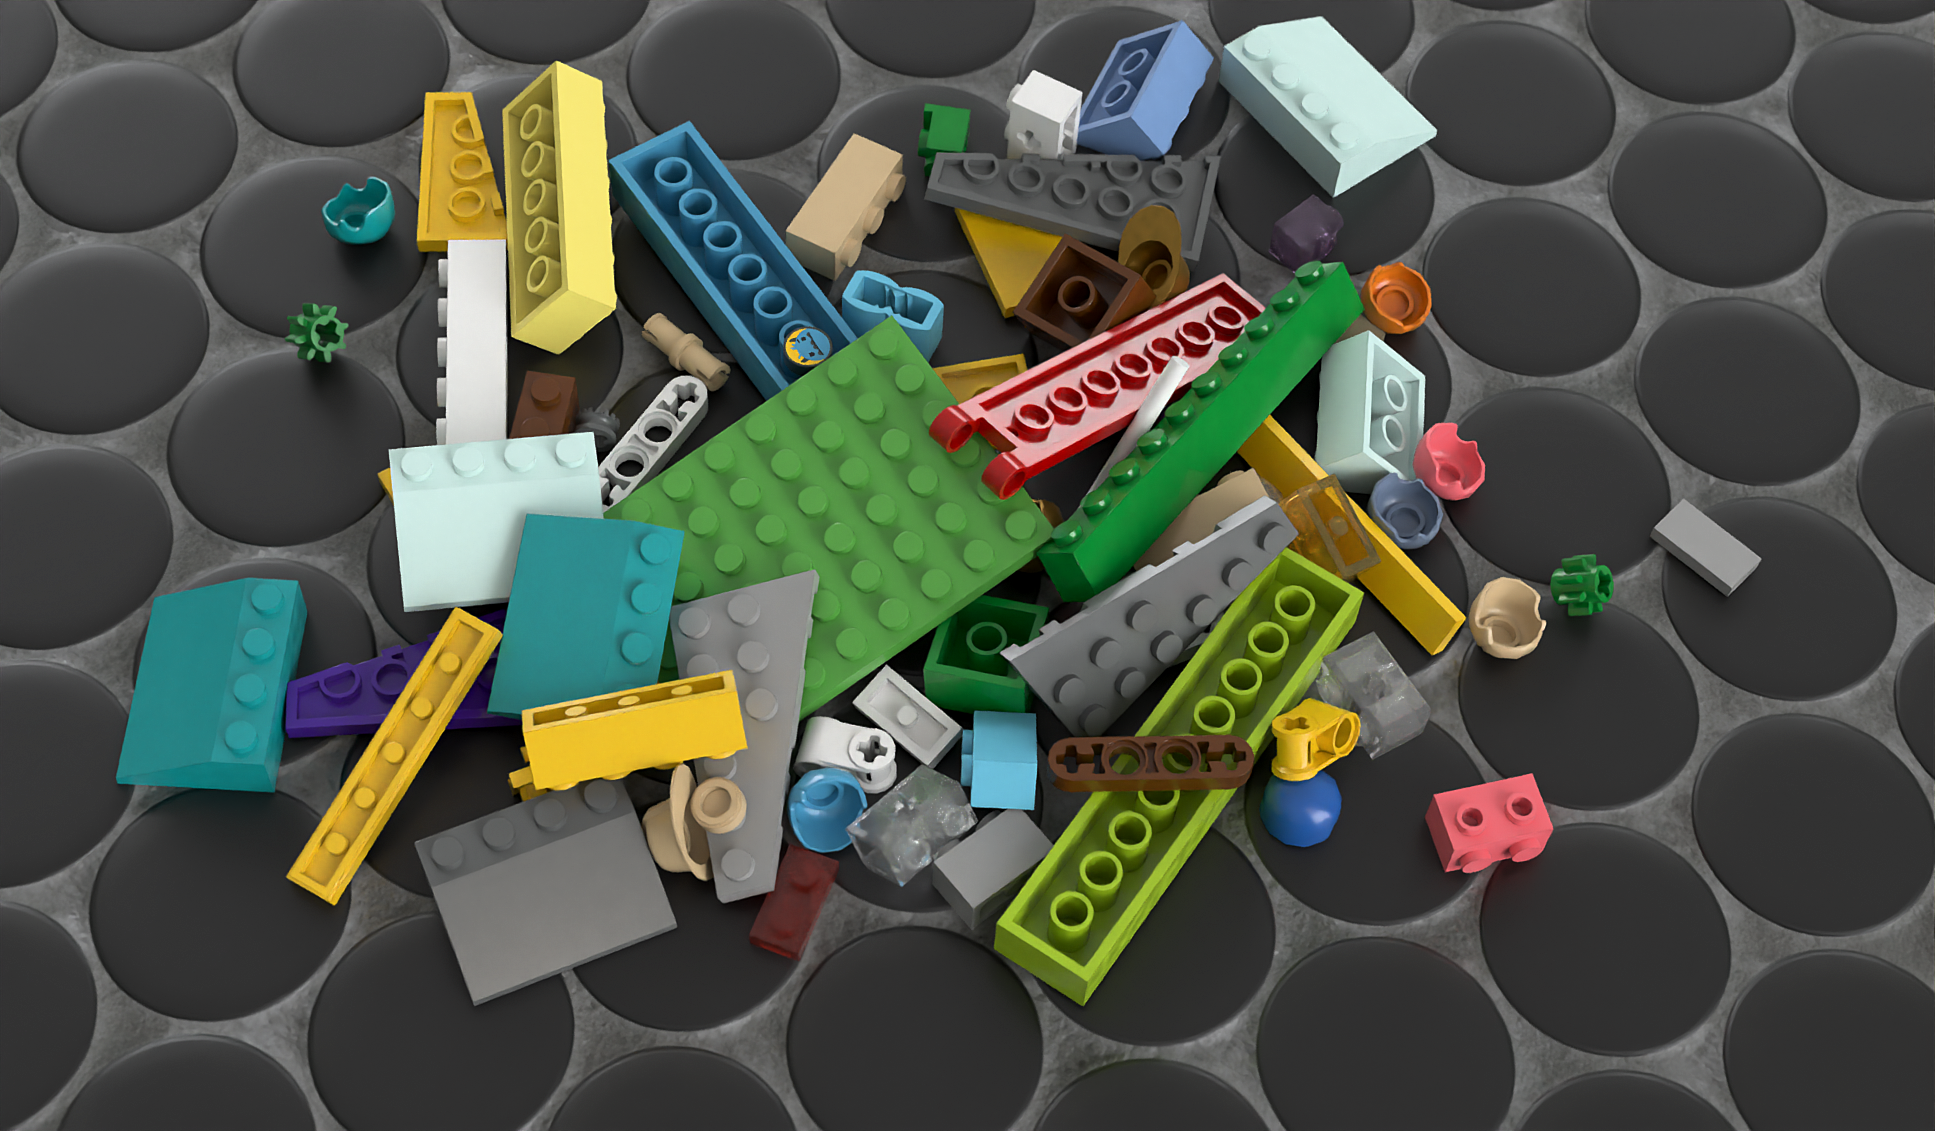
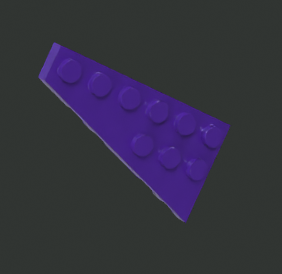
(360, 696)

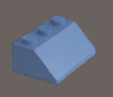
(1144, 92)

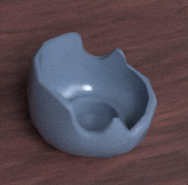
(1405, 511)

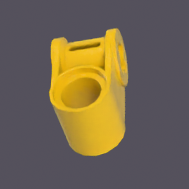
(1312, 738)

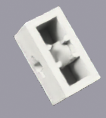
(1042, 118)

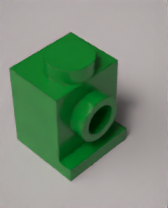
(943, 132)

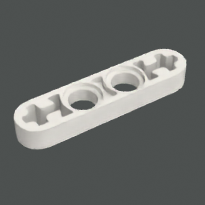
(649, 453)

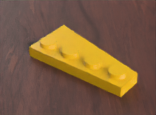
(456, 176)

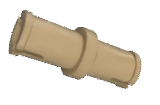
(685, 351)

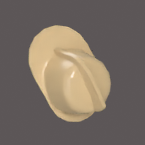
(674, 834)

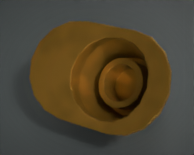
(1153, 250)

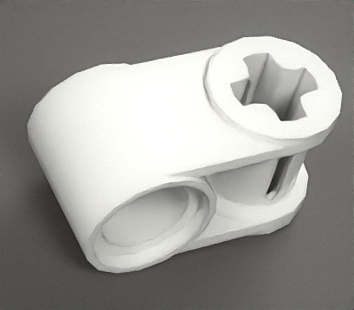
(849, 749)

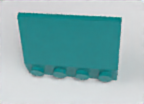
(584, 611)
(215, 687)

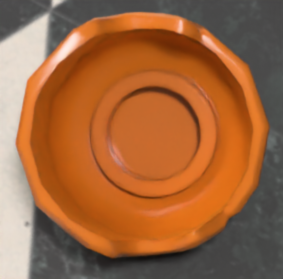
(1396, 298)

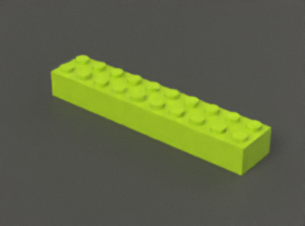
(1133, 843)

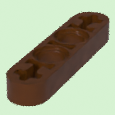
(1149, 754)

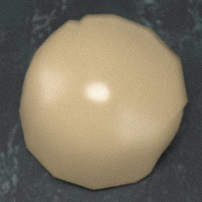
(1506, 618)

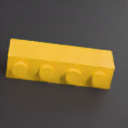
(633, 730)

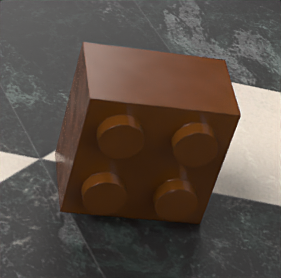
(1081, 296)

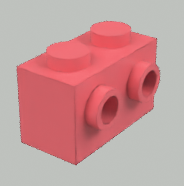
(1489, 824)

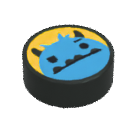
(806, 349)

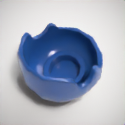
(1301, 810)

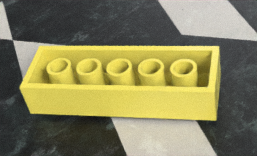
(558, 209)

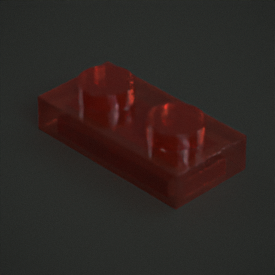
(795, 903)

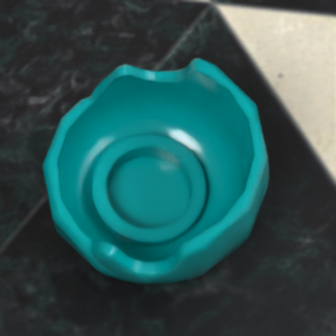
(360, 214)

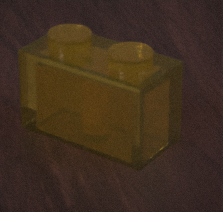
(1329, 529)

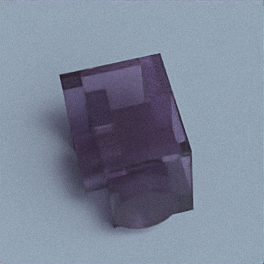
(1305, 233)

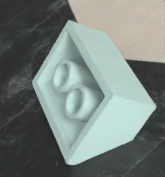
(1368, 413)

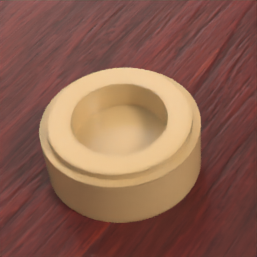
(718, 805)

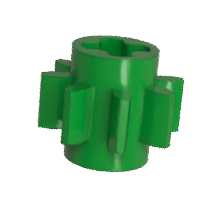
(323, 322)
(1582, 585)

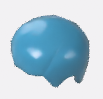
(823, 808)

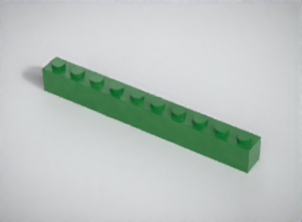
(1200, 432)

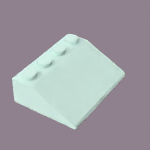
(1321, 101)
(467, 509)

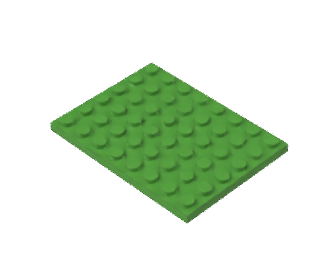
(848, 486)

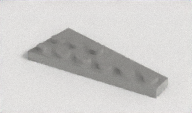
(764, 641)

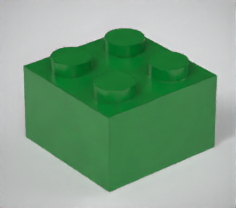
(965, 662)

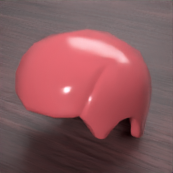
(1447, 463)

